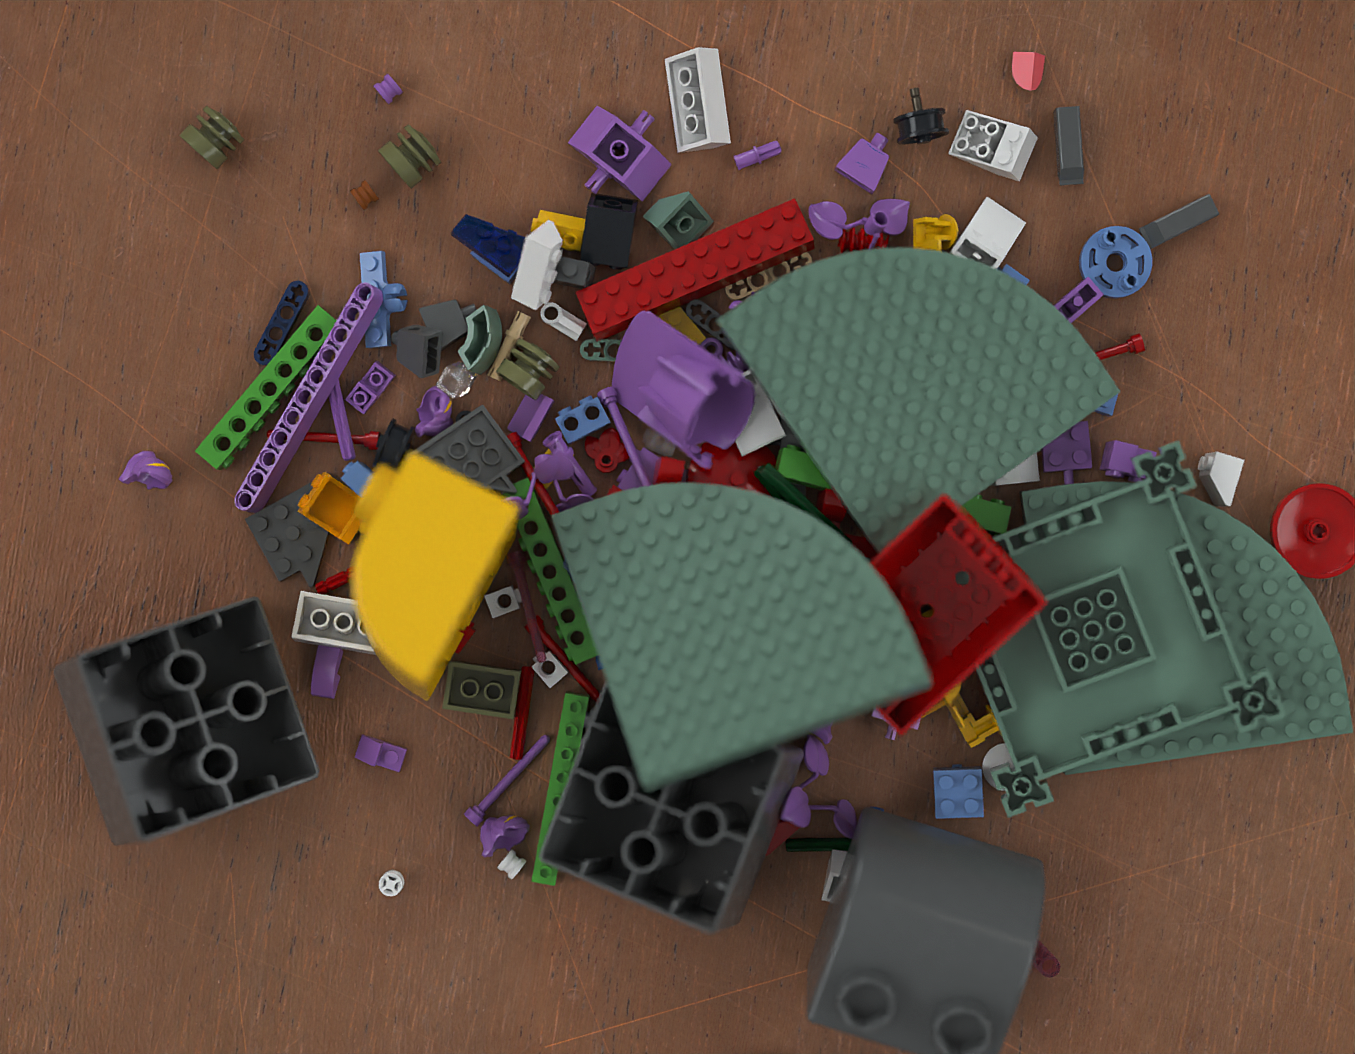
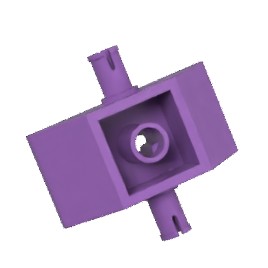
(635, 170)

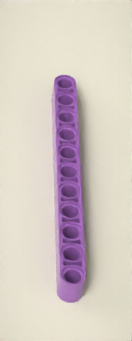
(319, 393)

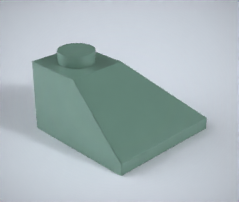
(678, 219)

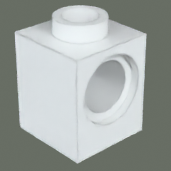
(493, 601)
(553, 678)

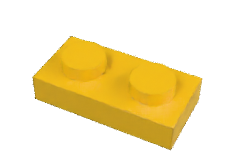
(680, 321)

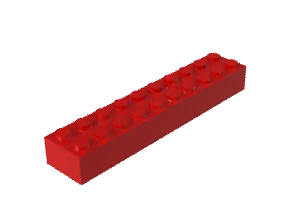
(696, 269)

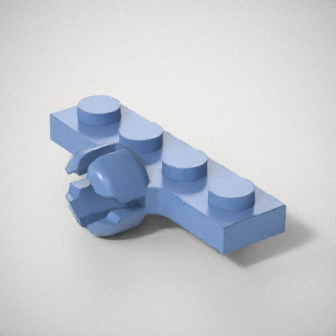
(374, 272)

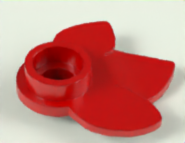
(606, 447)

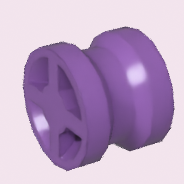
(388, 88)

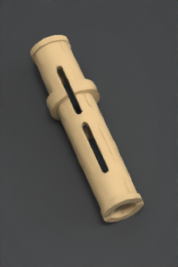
(512, 335)

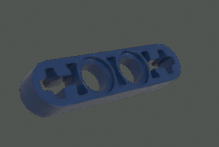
(277, 321)

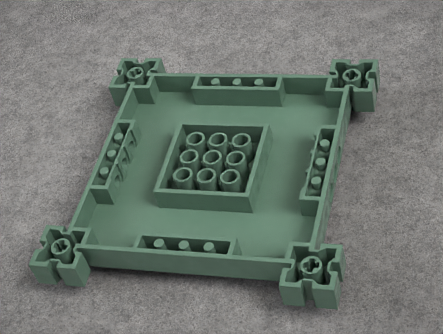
(1123, 639)

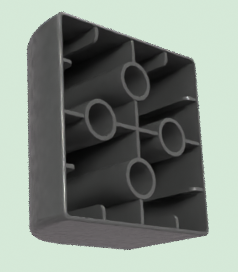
(186, 722)
(677, 847)
(926, 939)

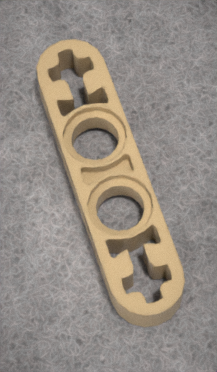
(768, 277)

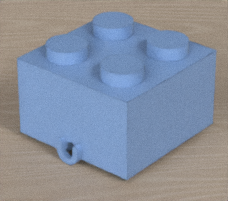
(958, 792)

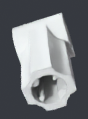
(565, 321)

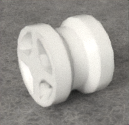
(511, 864)
(387, 885)

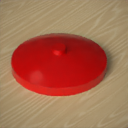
(731, 468)
(1315, 530)

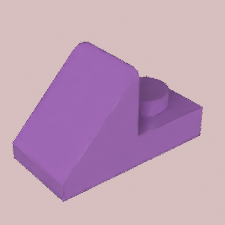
(380, 753)

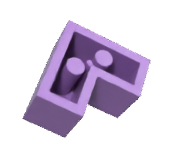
(1117, 460)

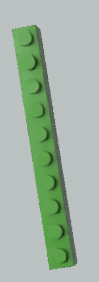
(800, 469)

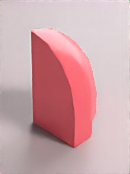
(1028, 69)

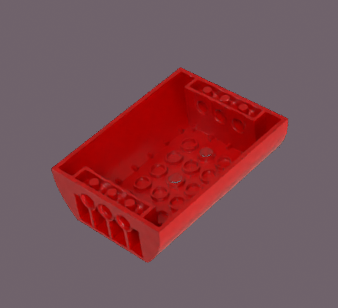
(967, 618)

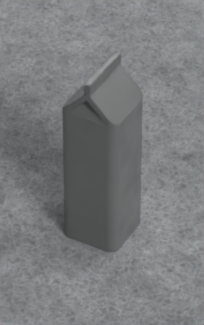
(1069, 145)
(1179, 221)

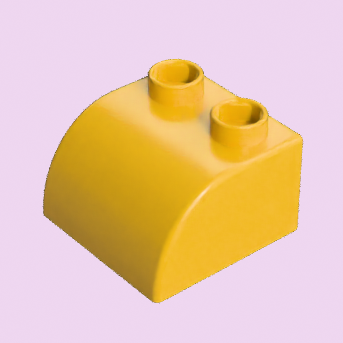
(425, 564)

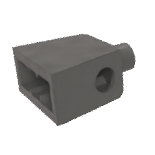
(574, 273)
(449, 319)
(419, 349)

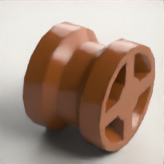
(364, 195)

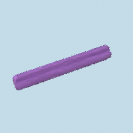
(341, 423)

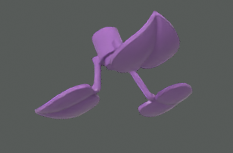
(885, 216)
(547, 469)
(796, 804)

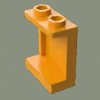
(331, 507)

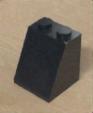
(609, 230)

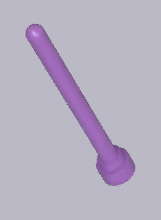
(608, 398)
(477, 813)

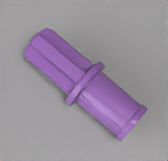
(757, 154)

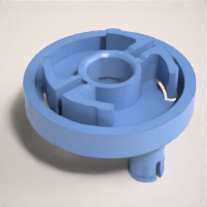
(1108, 242)

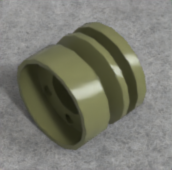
(212, 136)
(410, 156)
(528, 368)

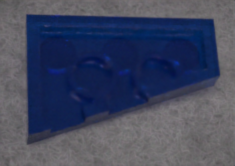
(491, 243)

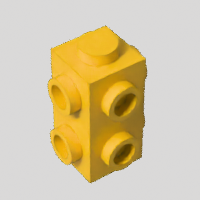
(569, 227)

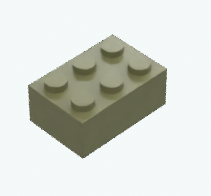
(482, 689)

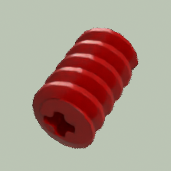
(859, 241)

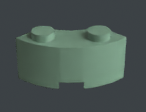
(482, 339)

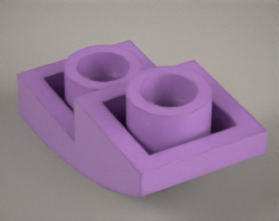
(370, 387)
(325, 670)

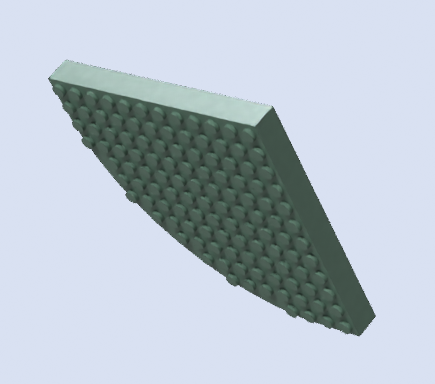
(914, 376)
(730, 623)
(1269, 624)

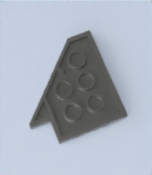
(475, 450)
(289, 538)

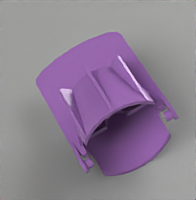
(680, 387)

